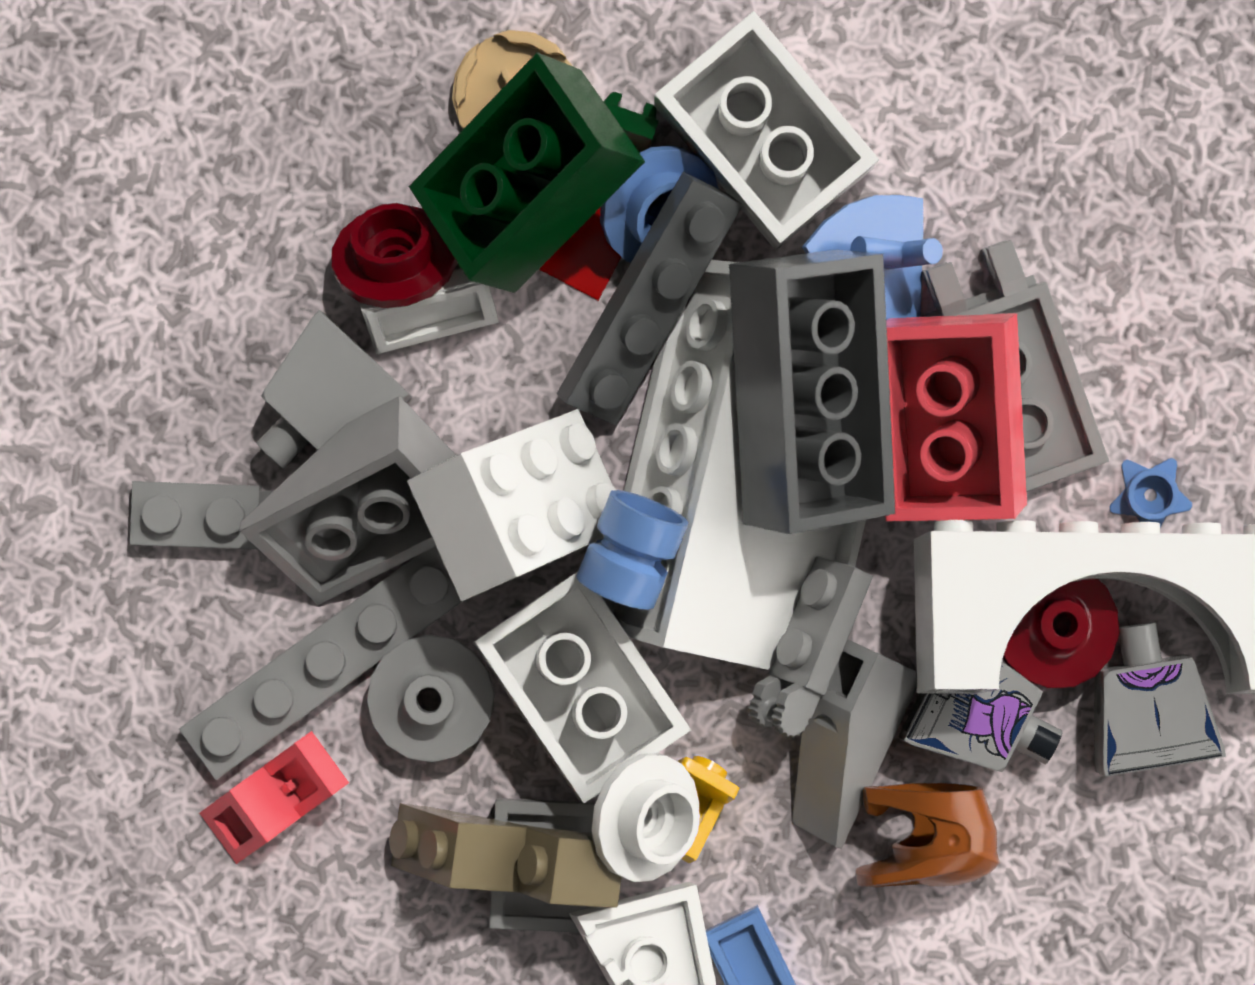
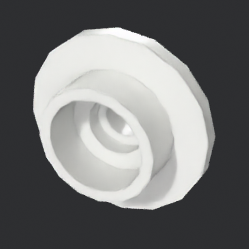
(645, 817)

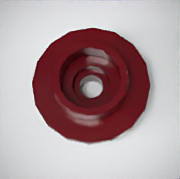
(391, 257)
(1079, 655)

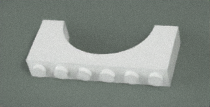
(983, 583)

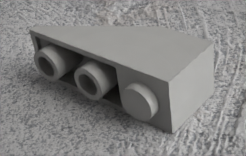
(849, 740)

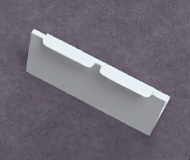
(729, 581)

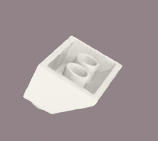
(580, 685)

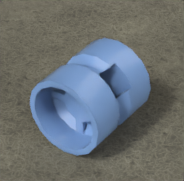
(629, 557)

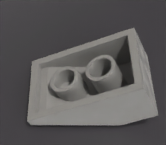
(351, 504)

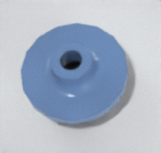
(627, 213)

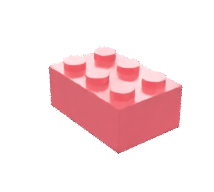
(956, 417)

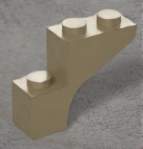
(501, 856)

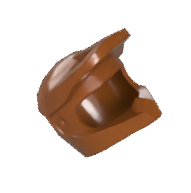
(949, 841)

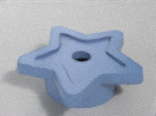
(1159, 478)

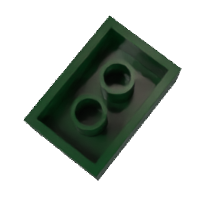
(525, 173)

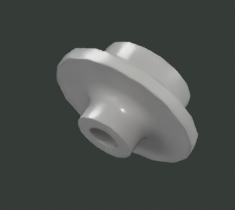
(451, 671)

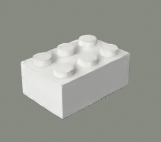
(765, 130)
(514, 503)

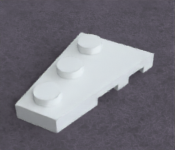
(650, 938)

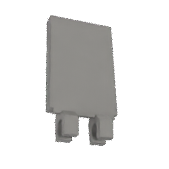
(1055, 409)

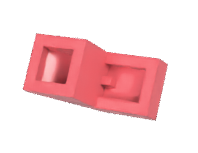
(274, 797)

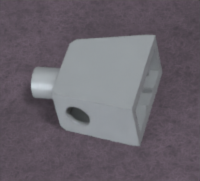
(321, 389)

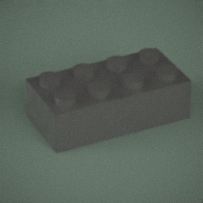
(812, 390)

